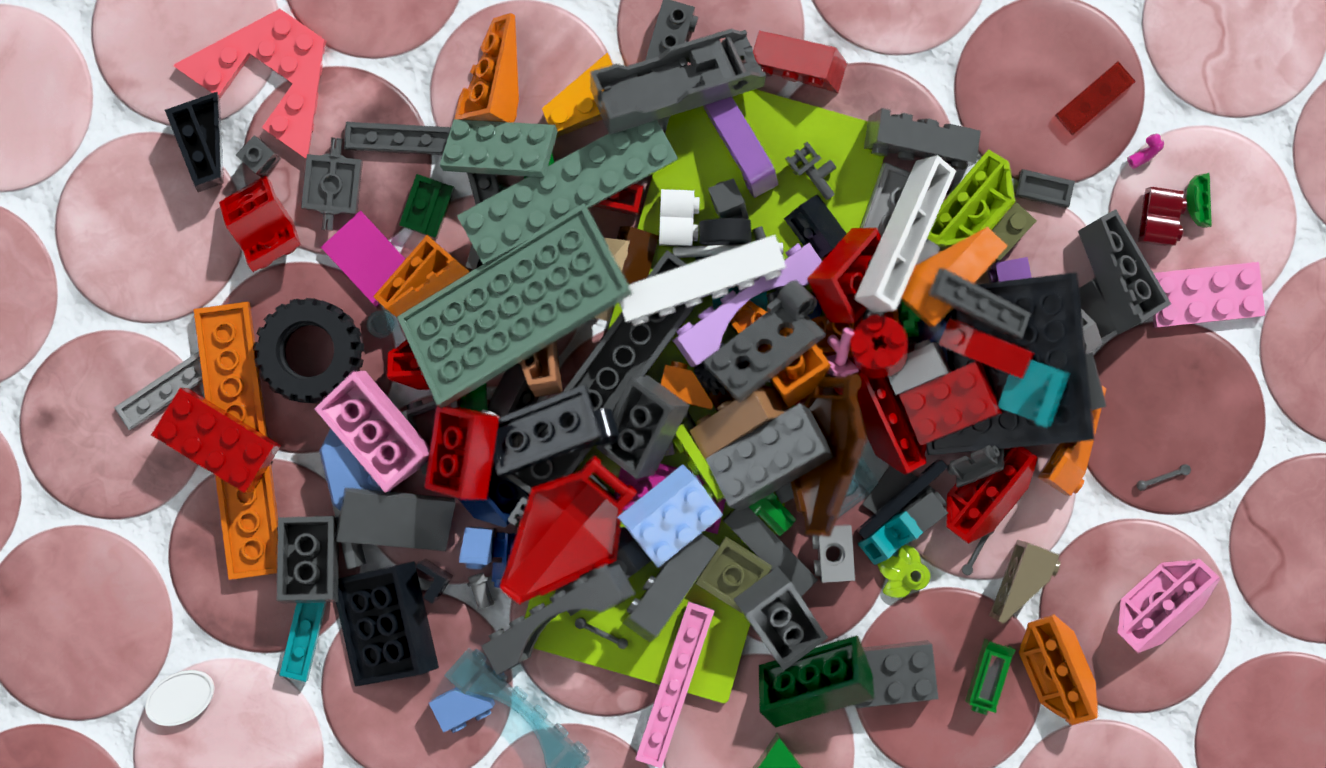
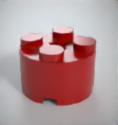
(886, 360)

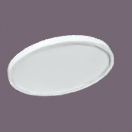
(179, 697)

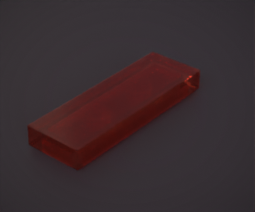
(1095, 98)

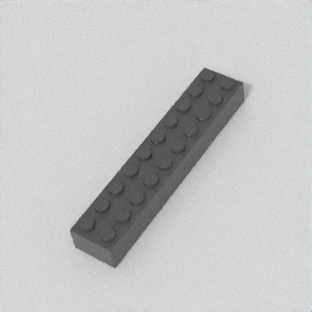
(620, 355)

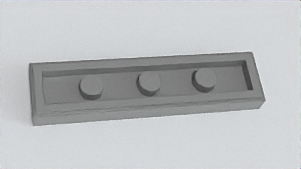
(160, 392)

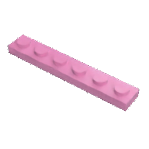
(674, 685)

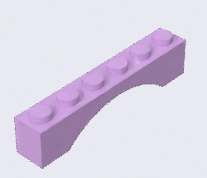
(705, 336)

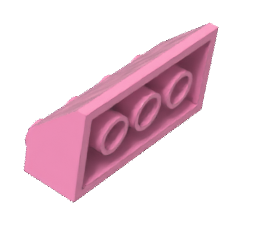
(374, 430)

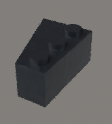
(200, 139)

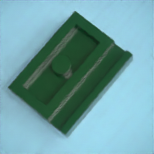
(426, 206)

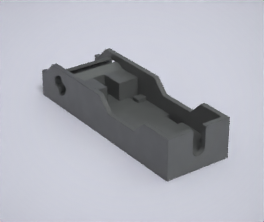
(671, 86)

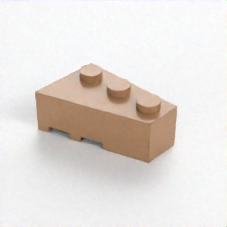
(737, 420)

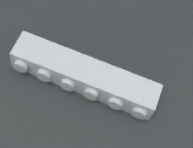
(905, 235)
(703, 278)

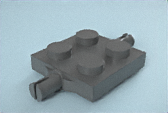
(332, 184)

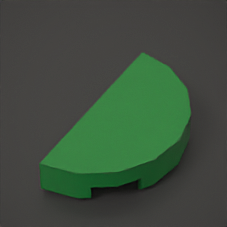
(1199, 200)

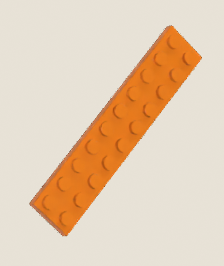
(234, 385)

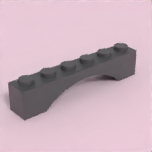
(599, 594)

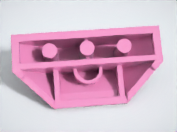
(1164, 602)

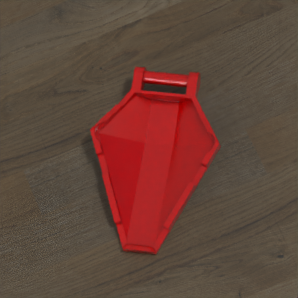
(565, 532)

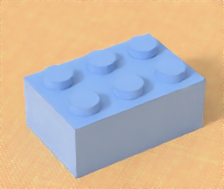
(670, 515)

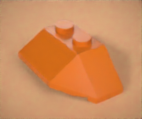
(1059, 670)

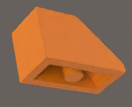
(685, 385)

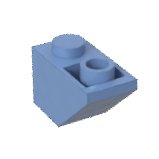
(477, 547)
(455, 708)

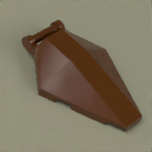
(823, 489)

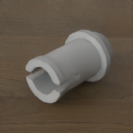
(480, 590)

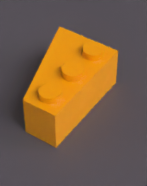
(575, 104)

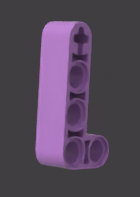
(743, 146)

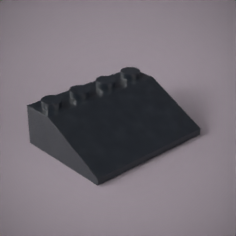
(385, 624)

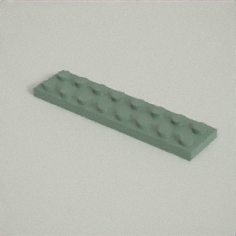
(579, 178)

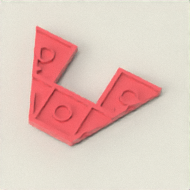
(285, 48)

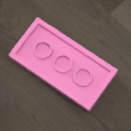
(1211, 294)

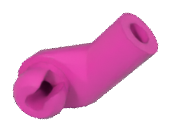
(1141, 157)

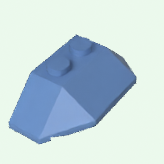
(343, 469)

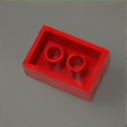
(841, 274)
(950, 403)
(461, 452)

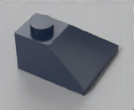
(500, 502)

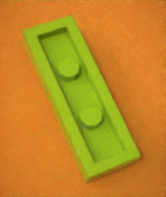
(697, 463)

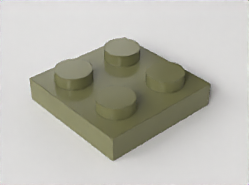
(732, 572)

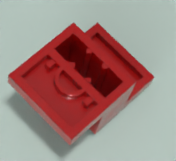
(259, 224)

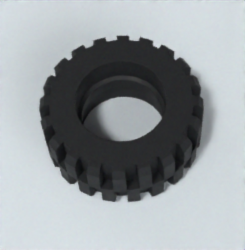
(273, 342)

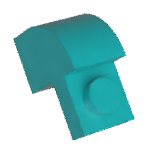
(890, 537)

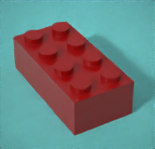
(215, 440)

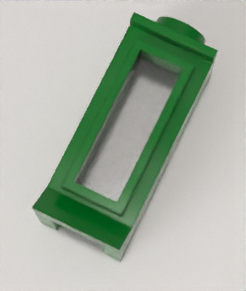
(989, 677)

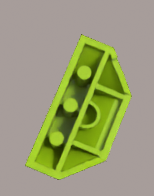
(975, 202)

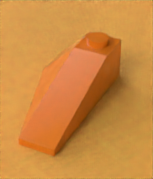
(494, 84)

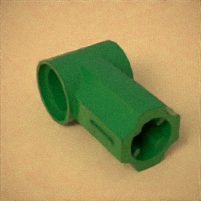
(773, 513)

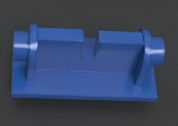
(502, 548)

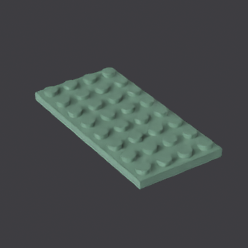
(514, 306)

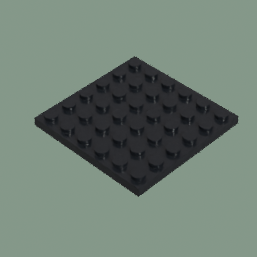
(1056, 340)

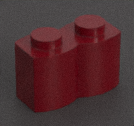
(1161, 216)

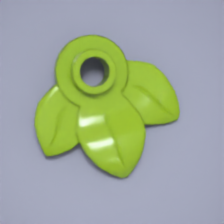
(899, 572)

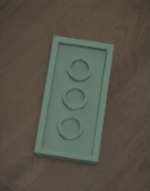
(499, 148)

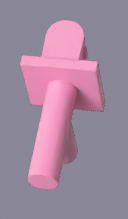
(840, 363)

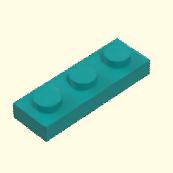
(302, 641)

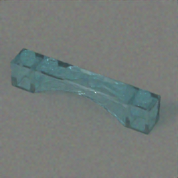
(476, 677)

